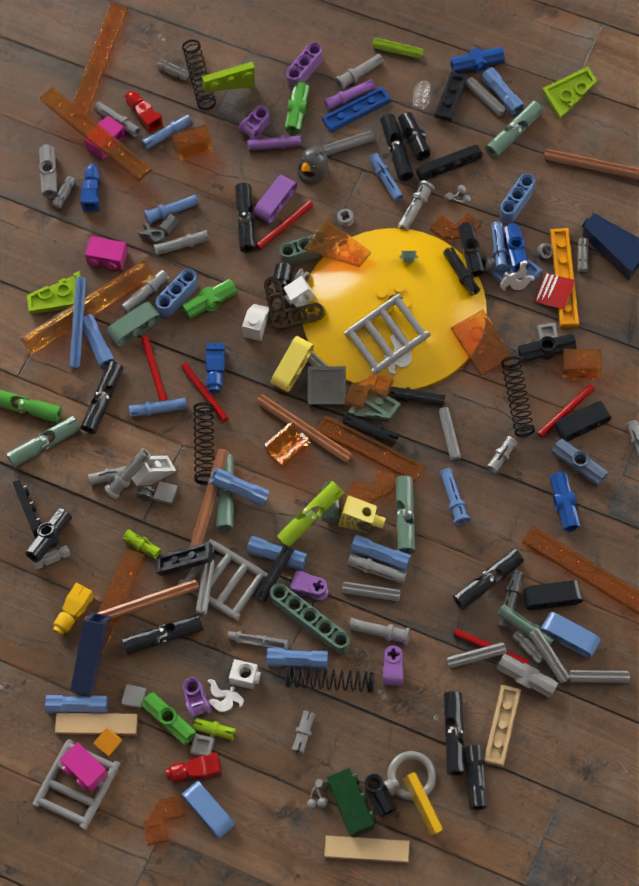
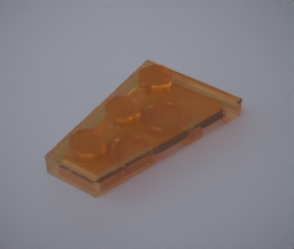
(337, 245)

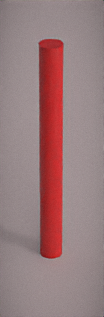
(279, 229)
(153, 368)
(204, 392)
(566, 410)
(481, 643)

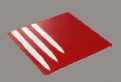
(554, 291)

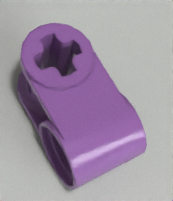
(253, 124)
(306, 586)
(393, 668)
(196, 701)

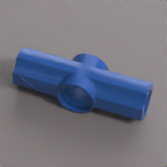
(477, 60)
(515, 246)
(564, 501)

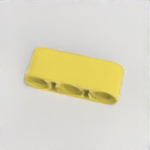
(292, 364)

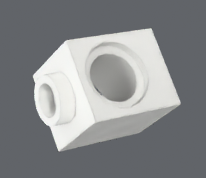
(299, 292)
(238, 668)

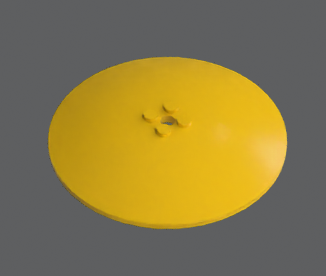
(428, 290)

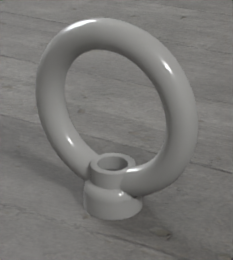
(392, 784)

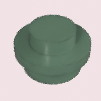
(408, 256)

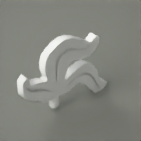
(512, 279)
(402, 362)
(230, 697)

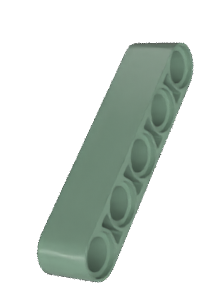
(313, 627)

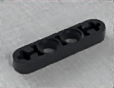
(449, 162)

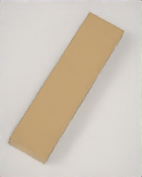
(95, 723)
(502, 726)
(366, 849)

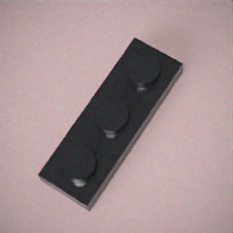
(450, 96)
(28, 507)
(184, 558)

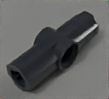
(414, 136)
(469, 241)
(536, 351)
(48, 535)

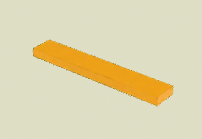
(564, 268)

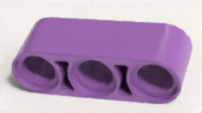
(304, 64)
(275, 198)

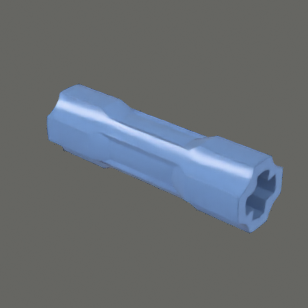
(495, 82)
(94, 336)
(238, 486)
(262, 548)
(395, 558)
(313, 659)
(68, 704)

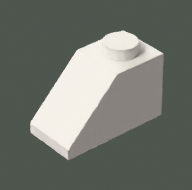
(255, 322)
(154, 470)

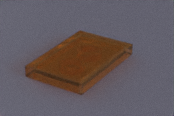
(481, 342)

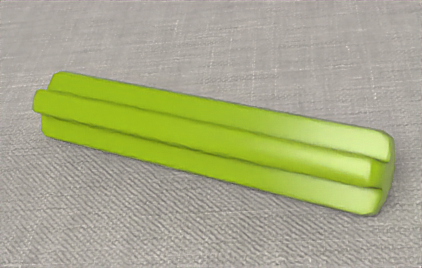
(397, 48)

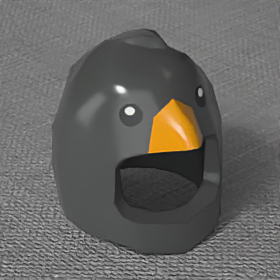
(315, 161)

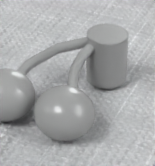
(461, 190)
(322, 802)

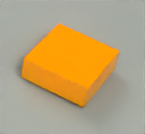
(107, 741)

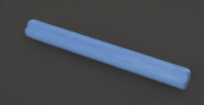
(77, 325)

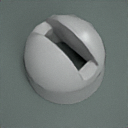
(546, 248)

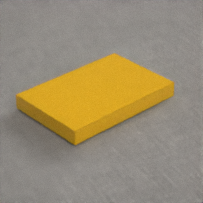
(422, 803)

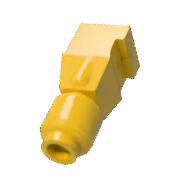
(73, 608)

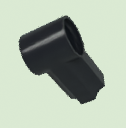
(379, 796)

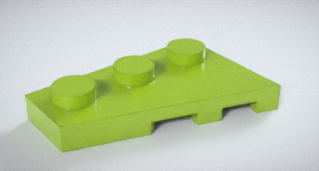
(232, 78)
(568, 91)
(53, 298)

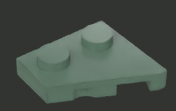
(377, 408)

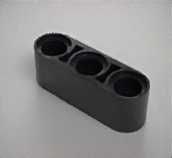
(582, 421)
(553, 595)

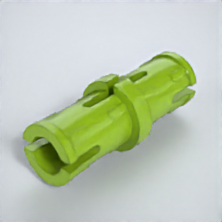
(141, 544)
(214, 729)

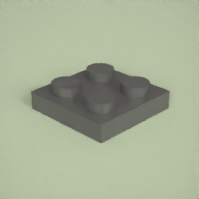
(326, 385)

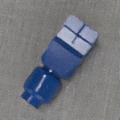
(90, 189)
(215, 366)

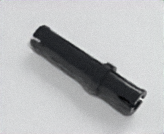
(464, 275)
(417, 396)
(371, 429)
(274, 573)

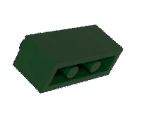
(351, 802)

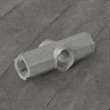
(48, 163)
(527, 675)

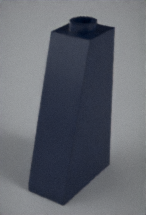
(613, 243)
(90, 653)

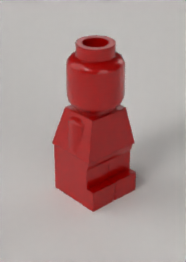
(146, 115)
(197, 769)

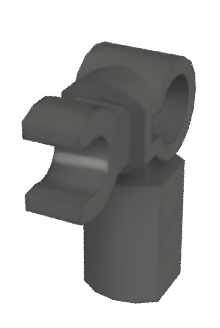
(158, 235)

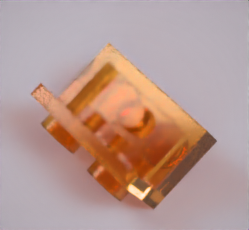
(286, 445)

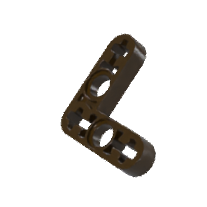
(283, 311)

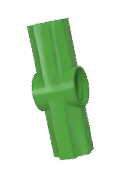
(297, 108)
(209, 299)
(176, 726)

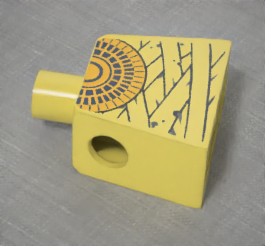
(360, 515)

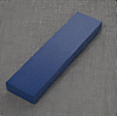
(356, 109)

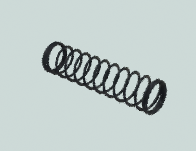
(206, 96)
(203, 412)
(527, 427)
(289, 677)

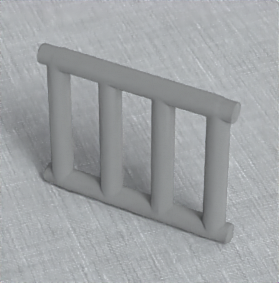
(382, 311)
(244, 566)
(92, 803)

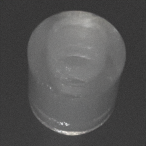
(421, 94)

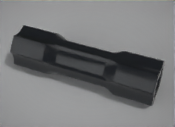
(476, 783)

